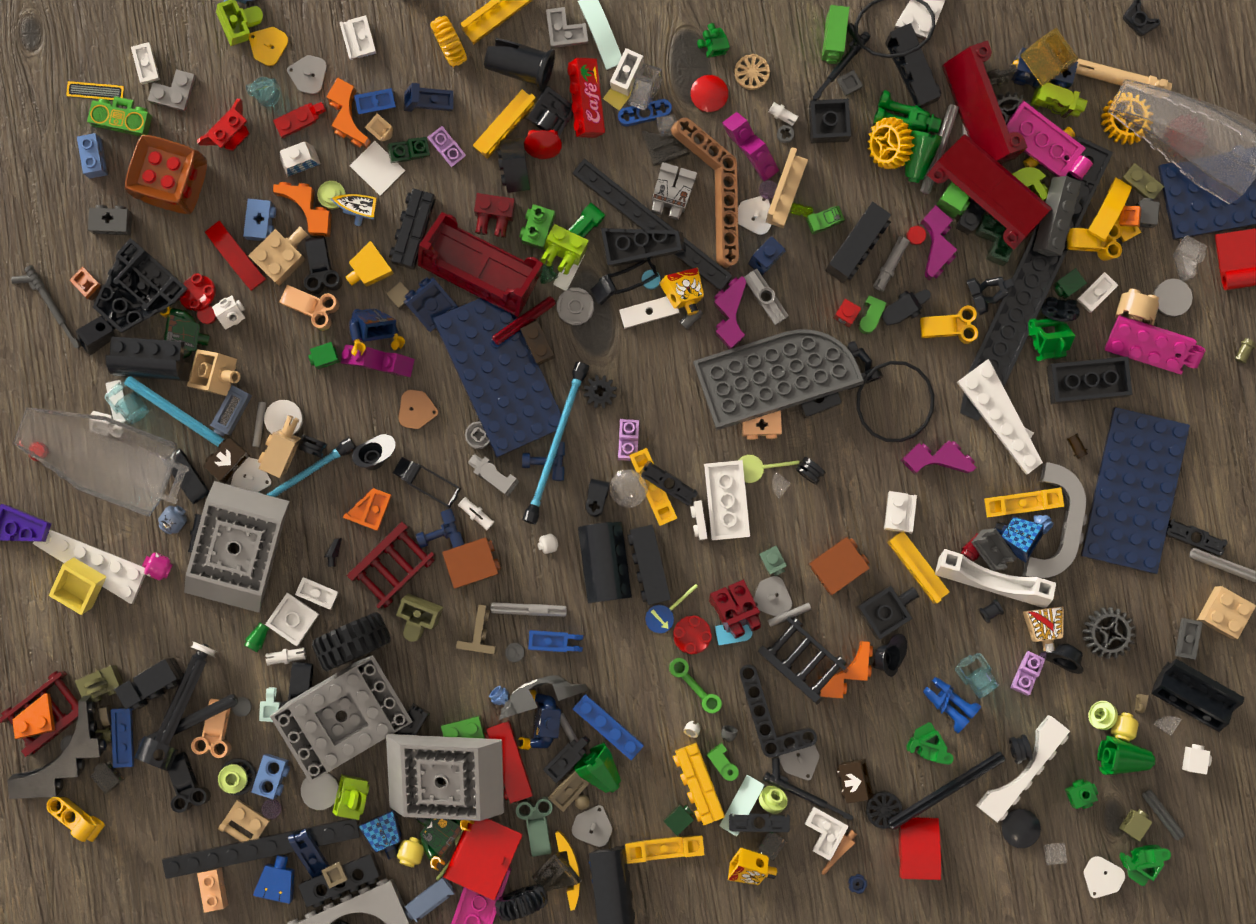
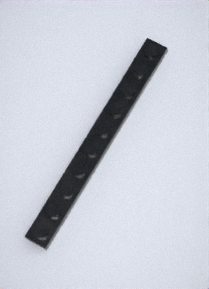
(648, 220)
(256, 848)

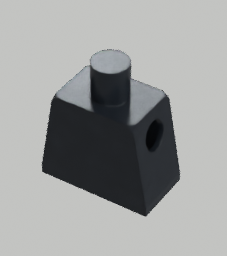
(95, 334)

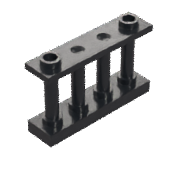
(785, 665)

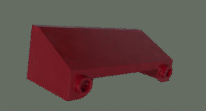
(979, 105)
(992, 189)
(478, 265)

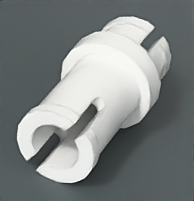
(783, 114)

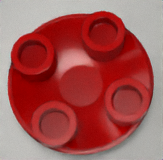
(709, 93)
(543, 144)
(199, 293)
(692, 635)

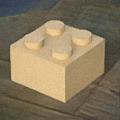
(1226, 612)

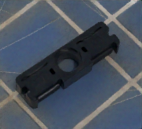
(658, 476)
(1207, 542)
(745, 823)

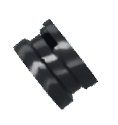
(314, 449)
(810, 470)
(1020, 749)

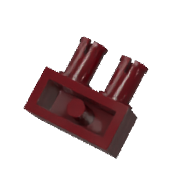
(495, 208)

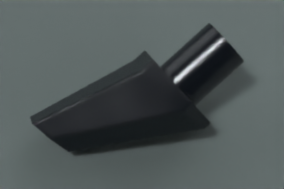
(333, 552)

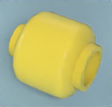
(1125, 727)
(410, 852)

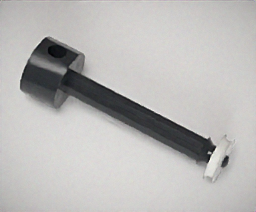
(174, 713)

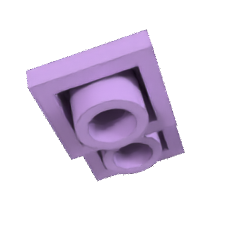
(446, 146)
(628, 438)
(1027, 673)

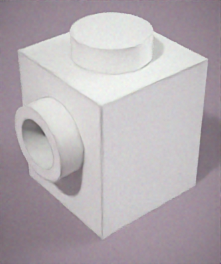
(1196, 759)

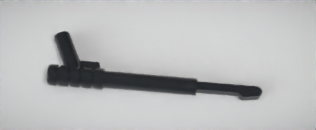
(854, 49)
(781, 782)

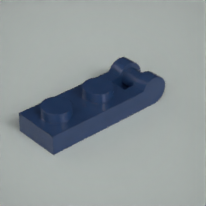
(308, 853)

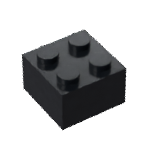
(829, 121)

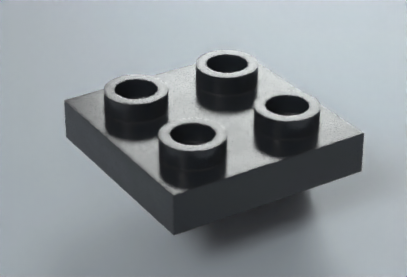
(550, 111)

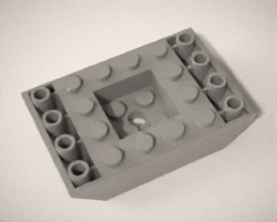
(239, 518)
(322, 740)
(467, 764)

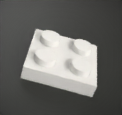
(292, 619)

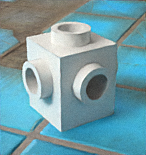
(229, 312)

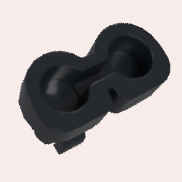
(982, 301)
(852, 347)

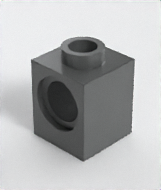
(1149, 212)

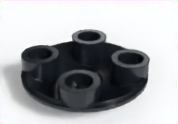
(1060, 309)
(1021, 828)

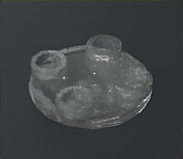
(628, 488)

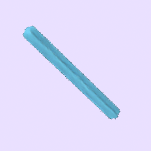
(173, 411)

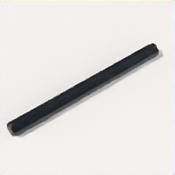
(946, 790)

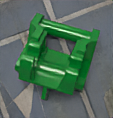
(1050, 344)
(930, 745)
(1145, 862)

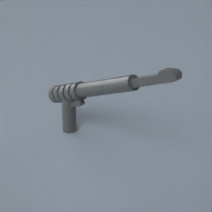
(36, 283)

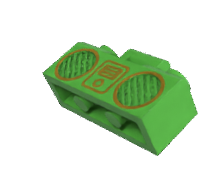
(127, 121)

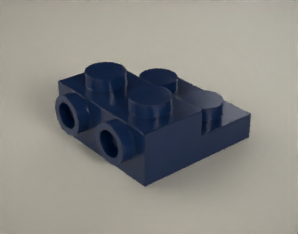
(429, 302)

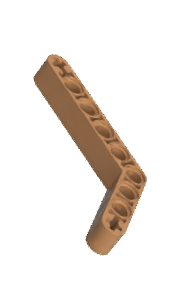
(721, 191)

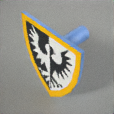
(356, 205)

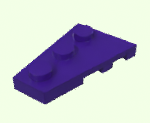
(21, 526)

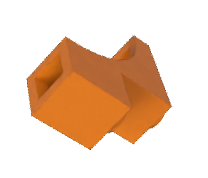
(342, 97)
(319, 219)
(857, 670)

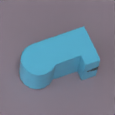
(727, 638)

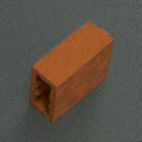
(471, 562)
(839, 565)

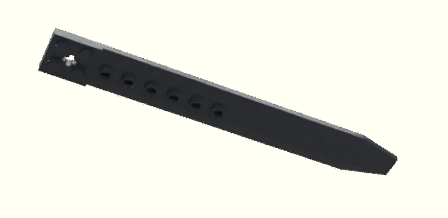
(1032, 283)

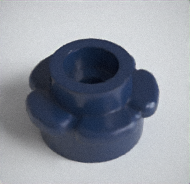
(862, 883)

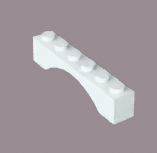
(1025, 589)
(1048, 738)

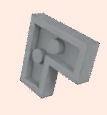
(563, 34)
(175, 96)

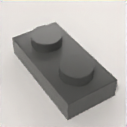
(1188, 638)

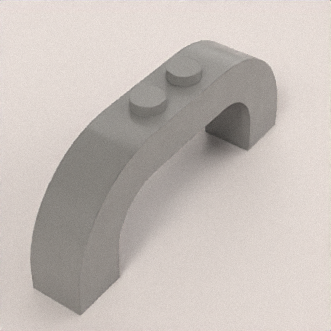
(1072, 524)

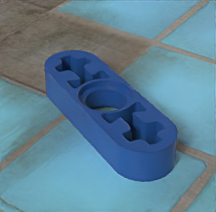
(630, 111)

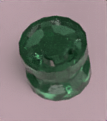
(548, 274)

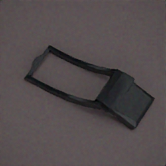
(605, 287)
(408, 470)

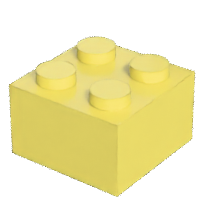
(77, 586)

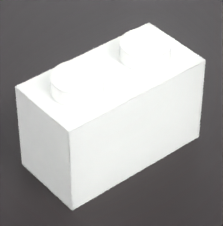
(626, 72)

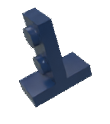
(427, 98)

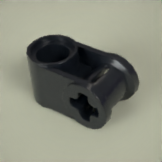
(597, 494)

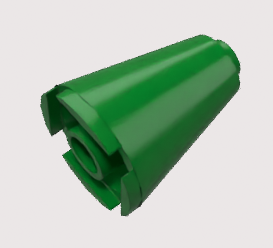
(923, 154)
(1123, 757)

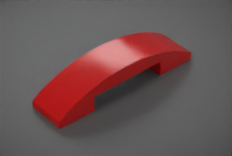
(235, 255)

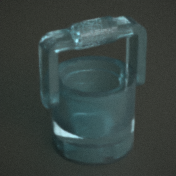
(264, 91)
(129, 406)
(981, 680)

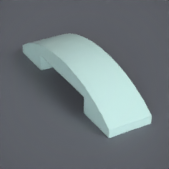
(601, 32)

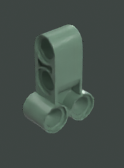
(537, 826)

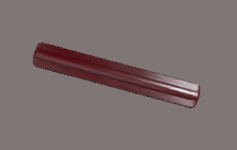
(523, 320)

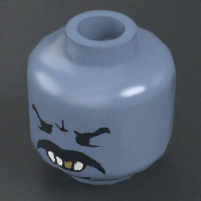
(172, 519)

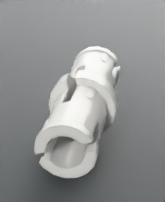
(486, 522)
(285, 656)

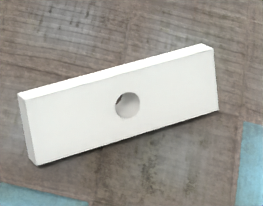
(637, 314)

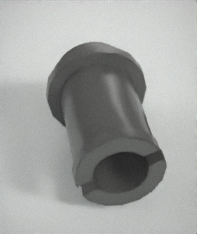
(688, 320)

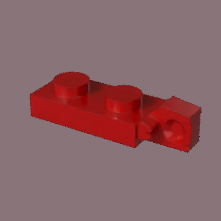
(298, 119)

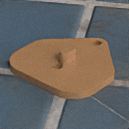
(421, 412)

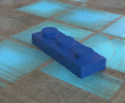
(122, 738)

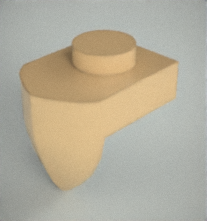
(380, 128)

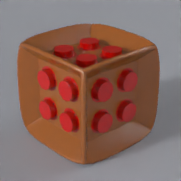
(166, 174)

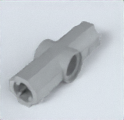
(773, 307)

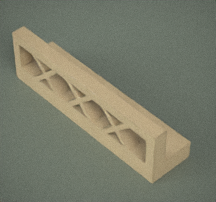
(786, 189)

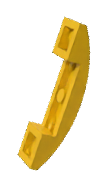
(1110, 209)
(657, 497)
(1024, 502)
(564, 845)
(664, 848)

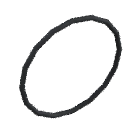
(898, 54)
(931, 404)

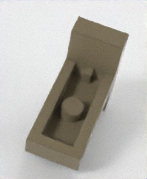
(479, 634)

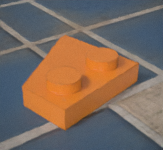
(370, 509)
(35, 719)

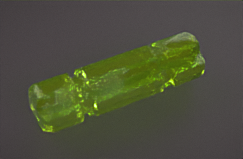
(798, 209)

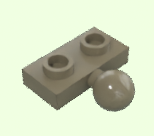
(569, 791)

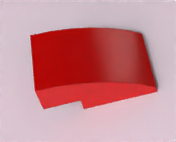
(920, 849)

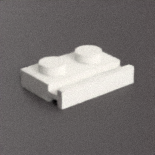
(358, 37)
(900, 512)

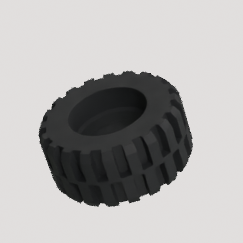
(351, 641)

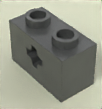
(119, 225)

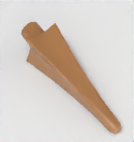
(845, 844)

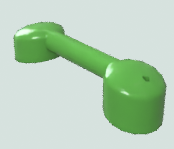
(710, 702)

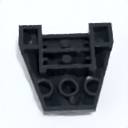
(136, 288)

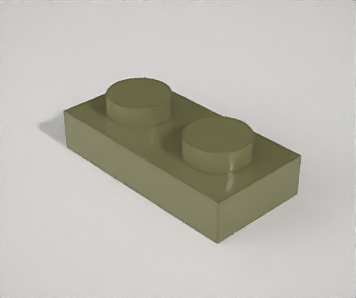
(1142, 182)

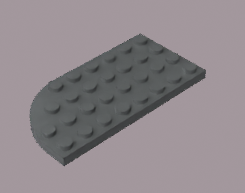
(774, 375)

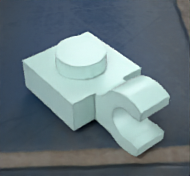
(269, 706)

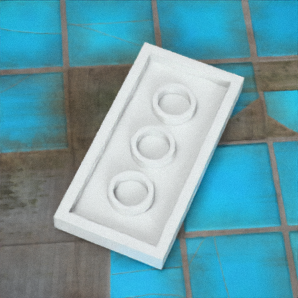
(727, 500)

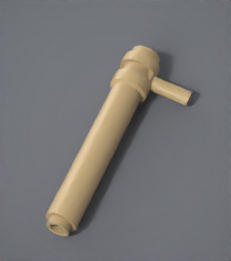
(1116, 75)

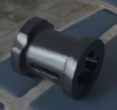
(991, 611)

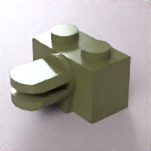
(419, 615)
(100, 683)

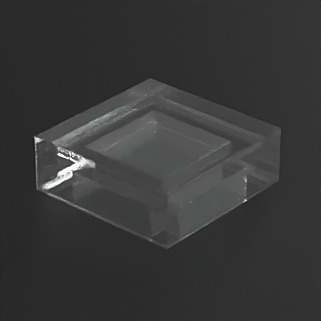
(1055, 853)

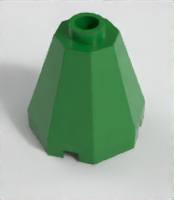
(599, 769)

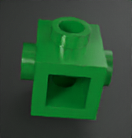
(1075, 794)

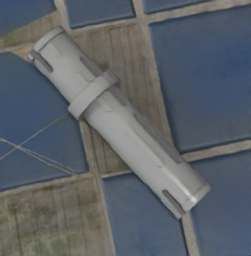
(887, 270)

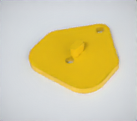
(262, 44)

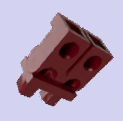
(736, 608)

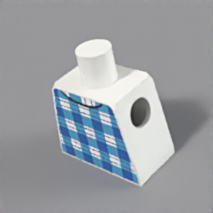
(299, 158)

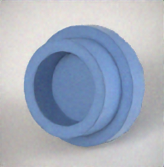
(1044, 520)
(499, 695)

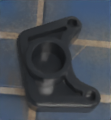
(1139, 20)

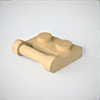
(246, 818)

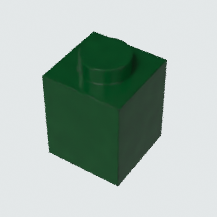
(1069, 284)
(679, 819)

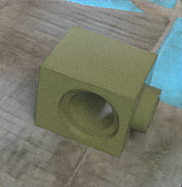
(1136, 824)

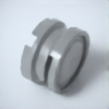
(476, 436)

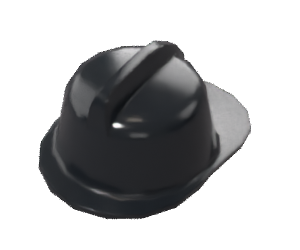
(374, 452)
(891, 655)
(1066, 657)

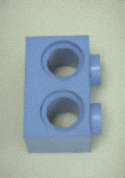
(92, 155)
(266, 774)

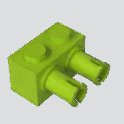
(565, 245)

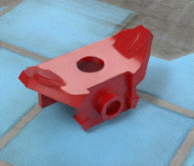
(228, 130)

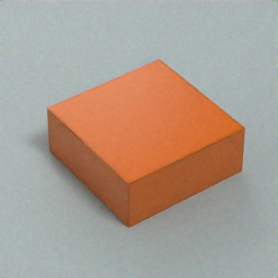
(1130, 216)

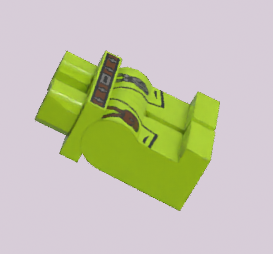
(1058, 100)

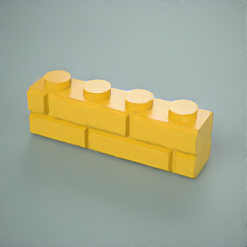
(699, 783)

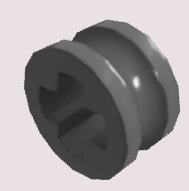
(783, 128)

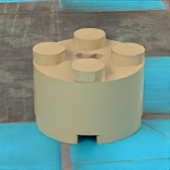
(1138, 306)

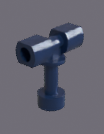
(558, 469)
(448, 530)

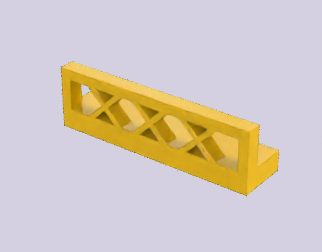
(490, 17)
(504, 123)
(918, 567)

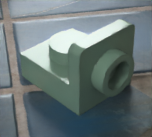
(773, 561)

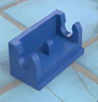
(375, 101)

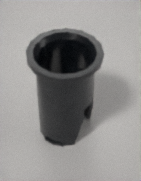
(520, 62)

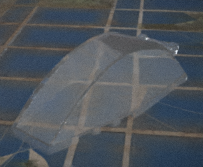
(103, 457)

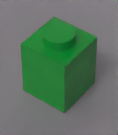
(323, 355)

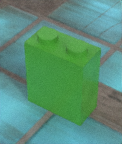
(835, 34)

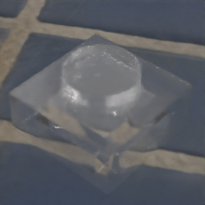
(665, 123)

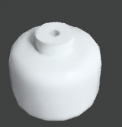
(548, 543)

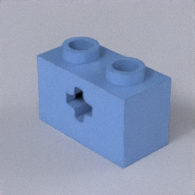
(254, 212)

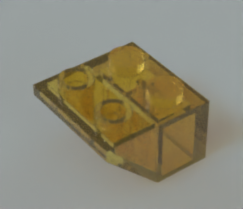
(1049, 57)

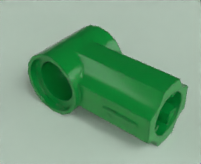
(590, 218)

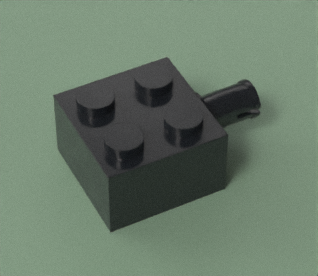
(886, 610)

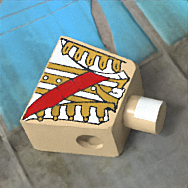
(1045, 626)

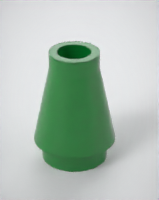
(257, 637)

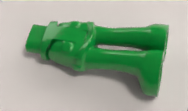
(917, 117)

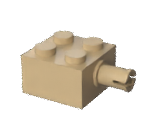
(278, 255)
(213, 372)
(280, 449)

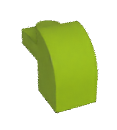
(1032, 179)

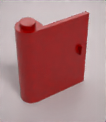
(1237, 258)
(483, 857)

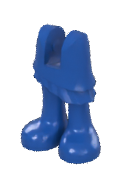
(942, 699)

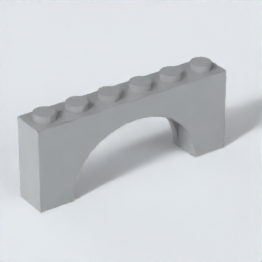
(381, 901)

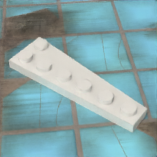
(919, 16)
(994, 405)
(122, 576)

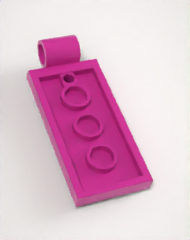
(1049, 143)
(1153, 345)
(476, 908)

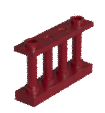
(373, 560)
(63, 720)

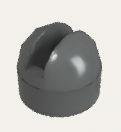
(728, 733)

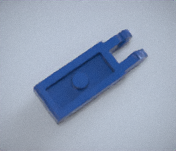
(552, 641)

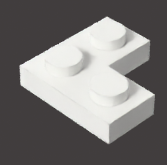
(830, 829)

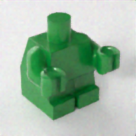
(715, 41)

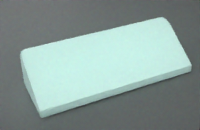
(743, 801)

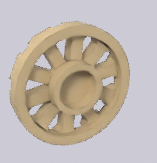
(752, 72)

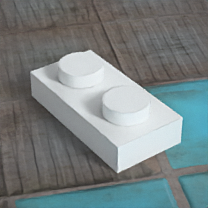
(145, 63)
(1097, 292)
(700, 528)
(317, 593)

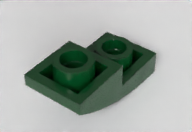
(408, 150)

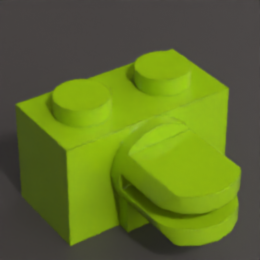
(237, 20)
(351, 797)

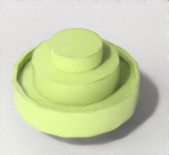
(329, 190)
(1103, 715)
(232, 778)
(773, 799)

